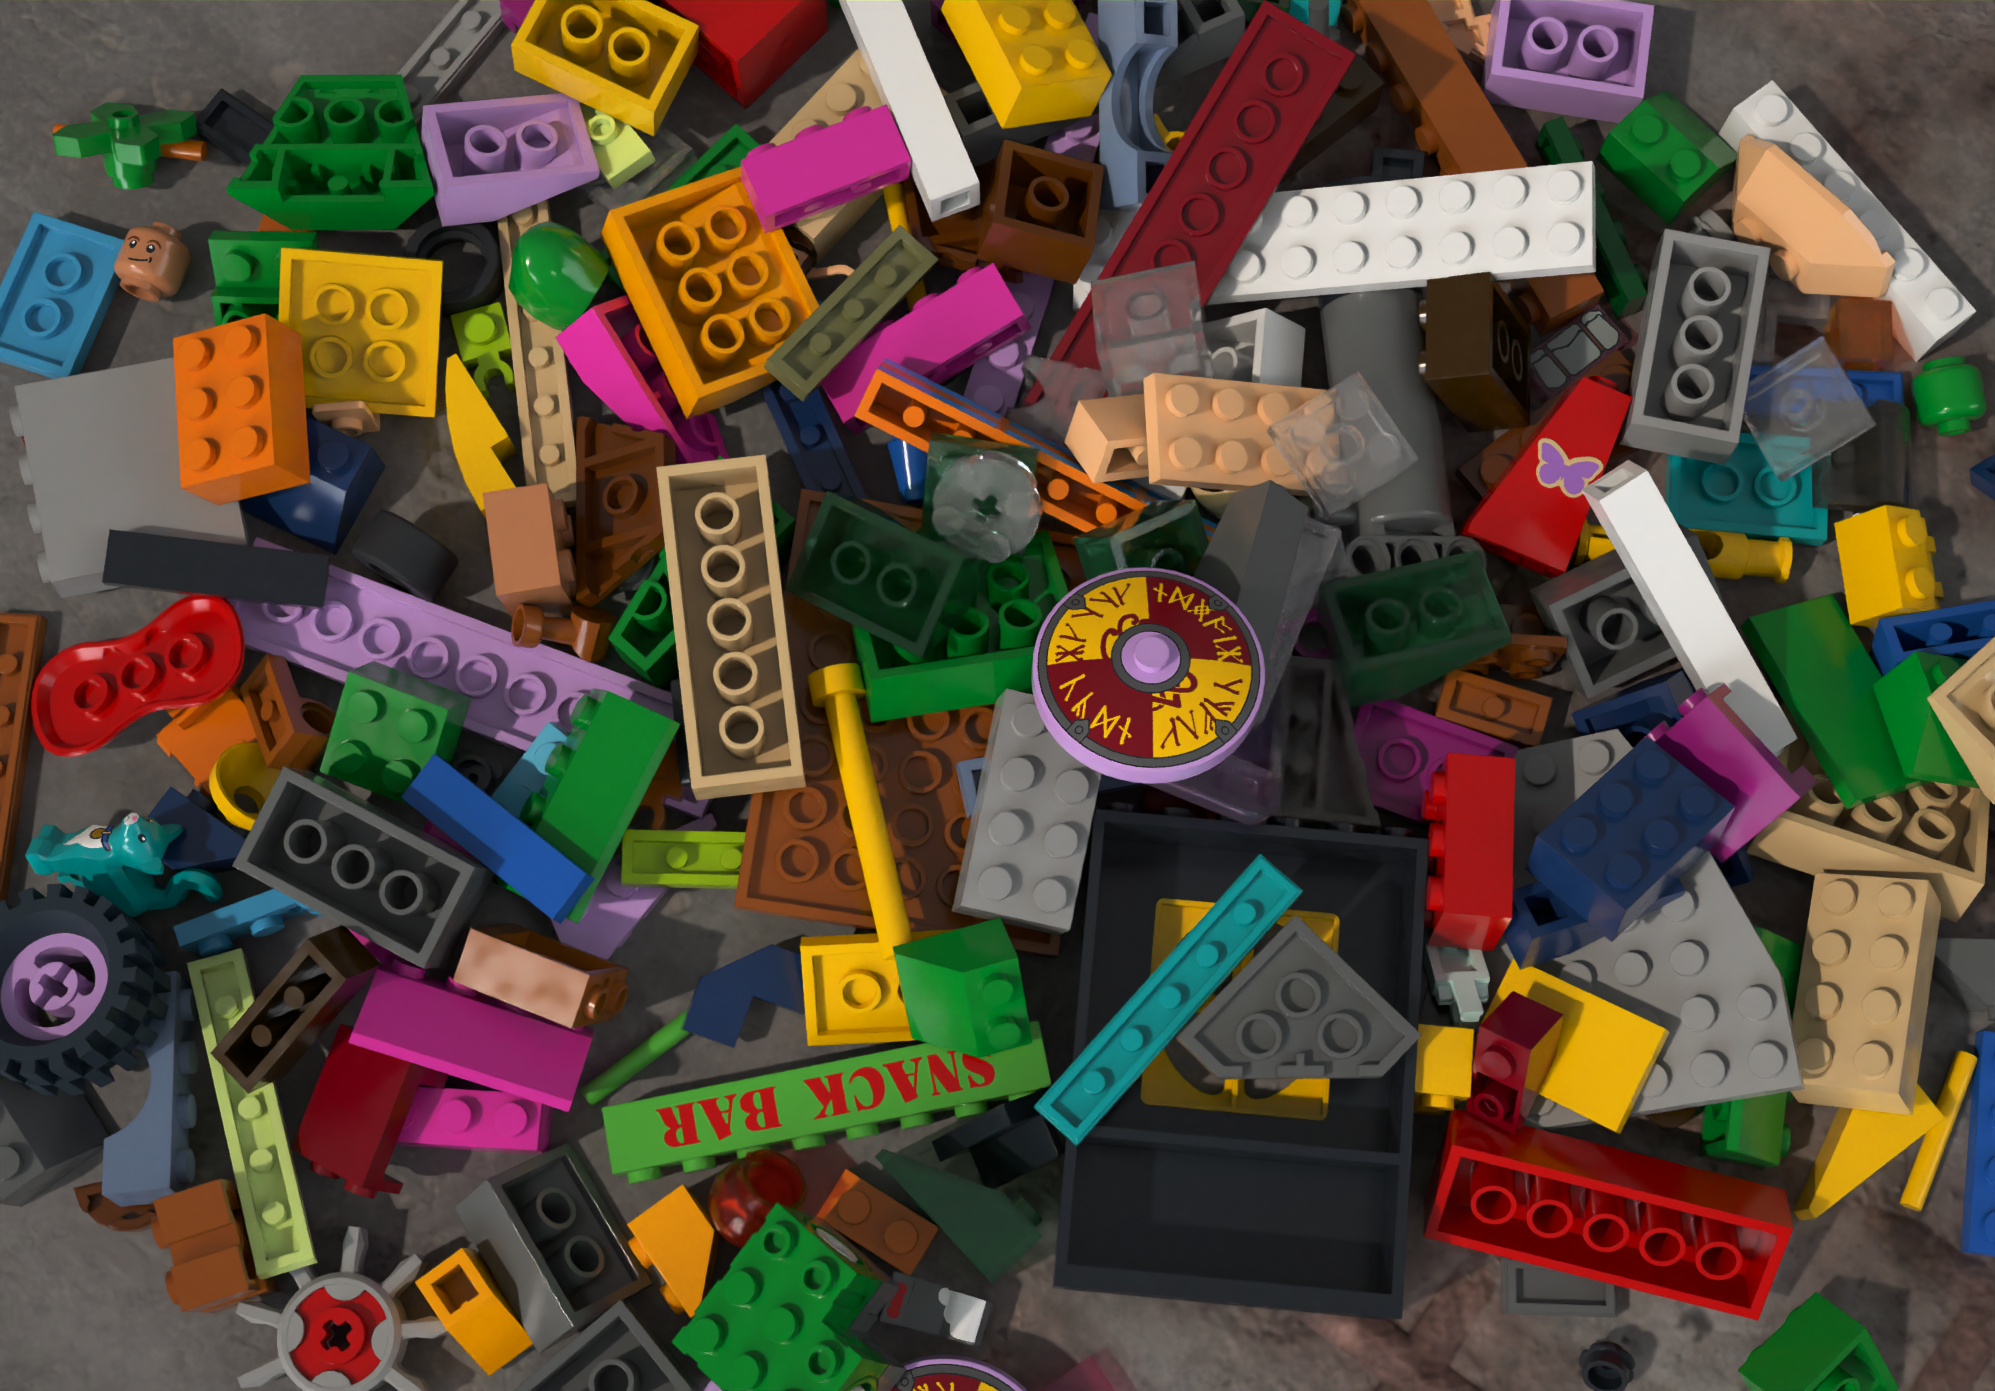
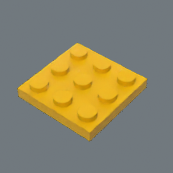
(365, 327)

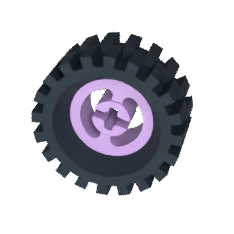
(100, 1017)

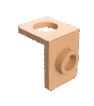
(347, 417)

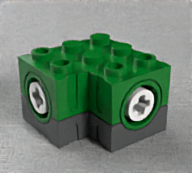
(794, 1313)

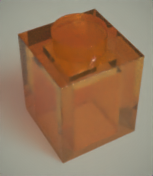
(1861, 333)

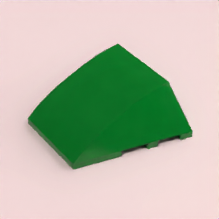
(339, 157)

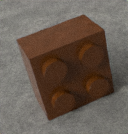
(1040, 212)

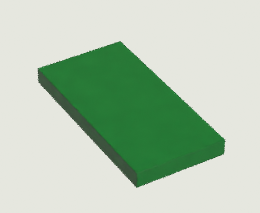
(1830, 694)

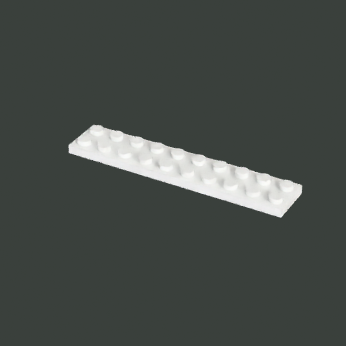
(1401, 234)

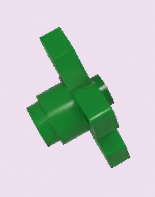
(125, 140)

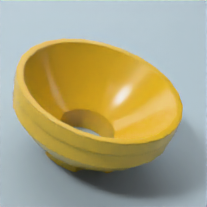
(241, 771)

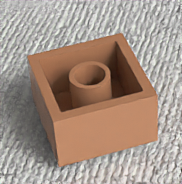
(531, 549)

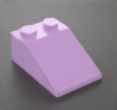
(504, 154)

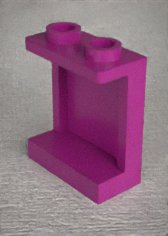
(1734, 764)

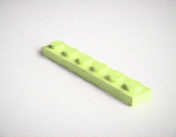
(252, 1126)

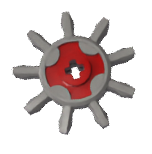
(343, 1298)

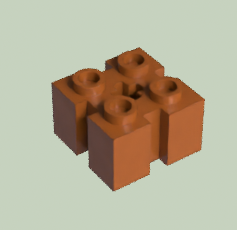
(208, 1248)

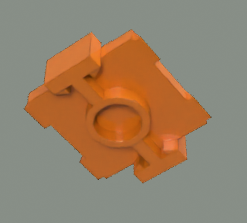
(204, 732)

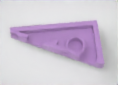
(616, 909)

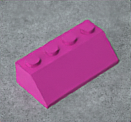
(470, 1035)

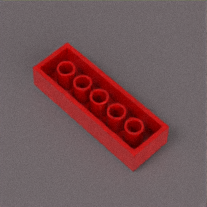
(1607, 1215)

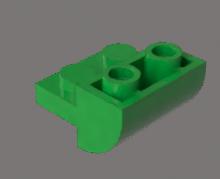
(249, 271)

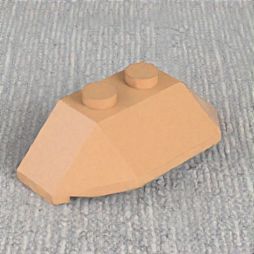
(1809, 230)

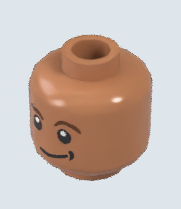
(152, 262)

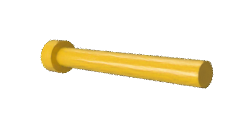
(837, 690)

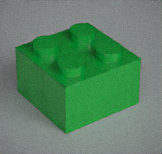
(391, 729)

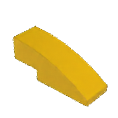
(476, 434)

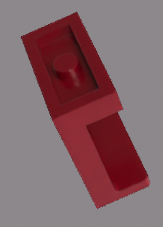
(360, 1114)

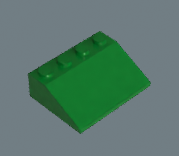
(981, 653)

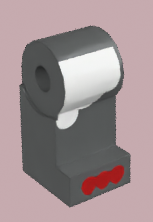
(937, 1310)

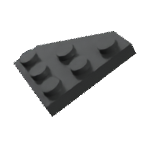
(1298, 1017)

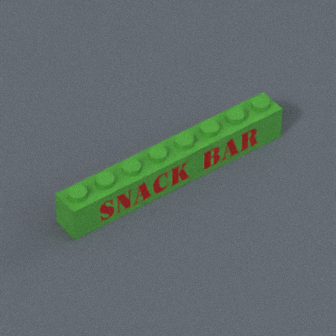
(815, 1103)

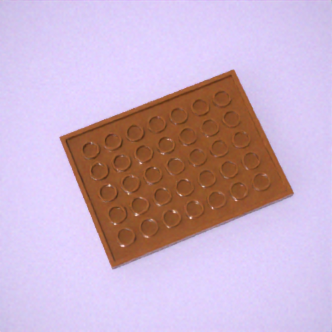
(802, 842)

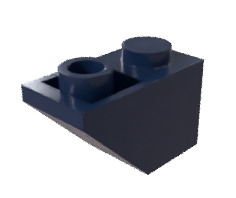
(204, 839)

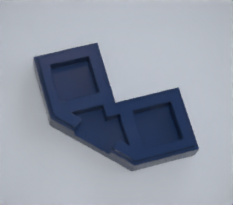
(726, 993)

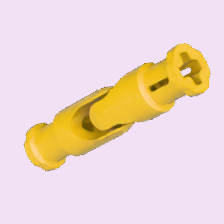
(1729, 553)

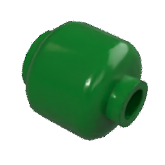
(1948, 395)

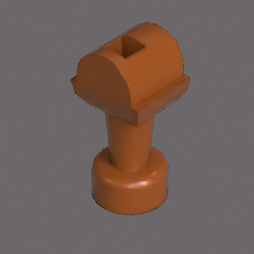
(584, 630)

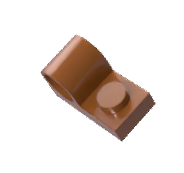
(287, 726)

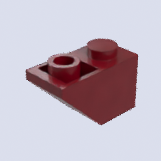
(1512, 1060)

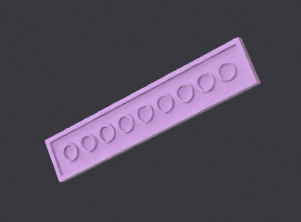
(509, 686)

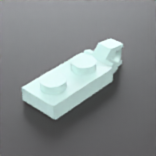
(1458, 980)

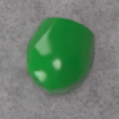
(555, 273)

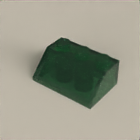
(885, 574)

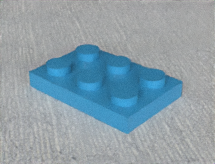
(56, 296)

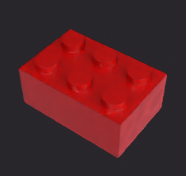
(1469, 851)

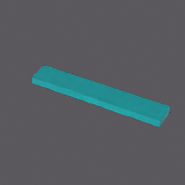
(1168, 1000)

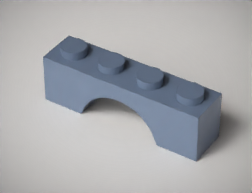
(1134, 43)
(153, 1151)

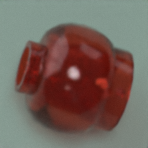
(750, 1189)

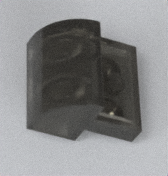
(1869, 468)

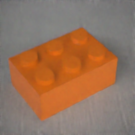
(241, 410)

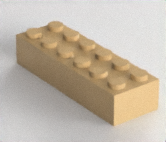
(730, 627)

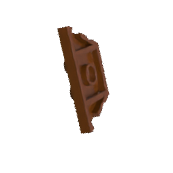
(956, 236)
(616, 504)

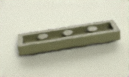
(850, 313)

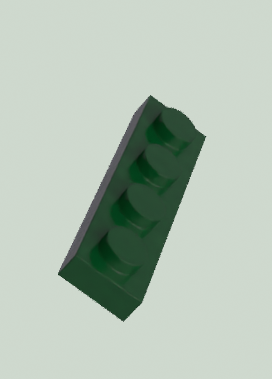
(1620, 278)

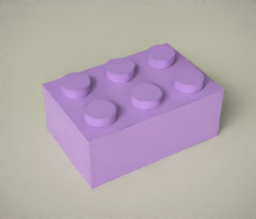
(1568, 56)

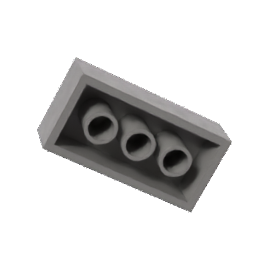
(1695, 346)
(1026, 824)

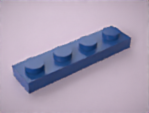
(1979, 1193)

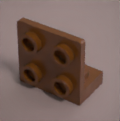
(1530, 647)

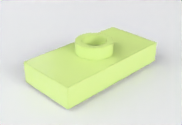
(616, 147)

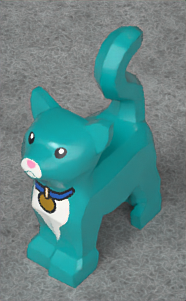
(120, 863)

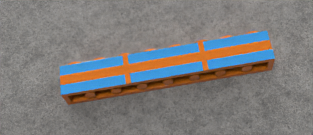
(917, 407)

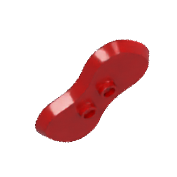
(104, 687)

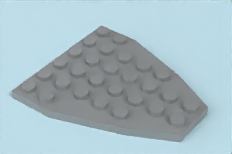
(1680, 966)

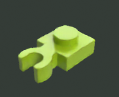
(484, 342)

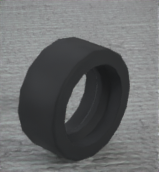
(487, 287)

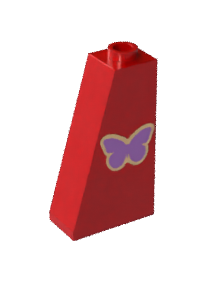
(1538, 500)

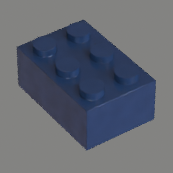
(1628, 838)

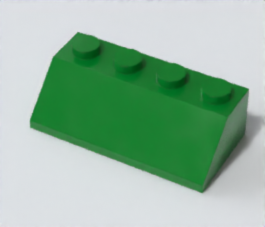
(597, 782)
(1753, 1128)

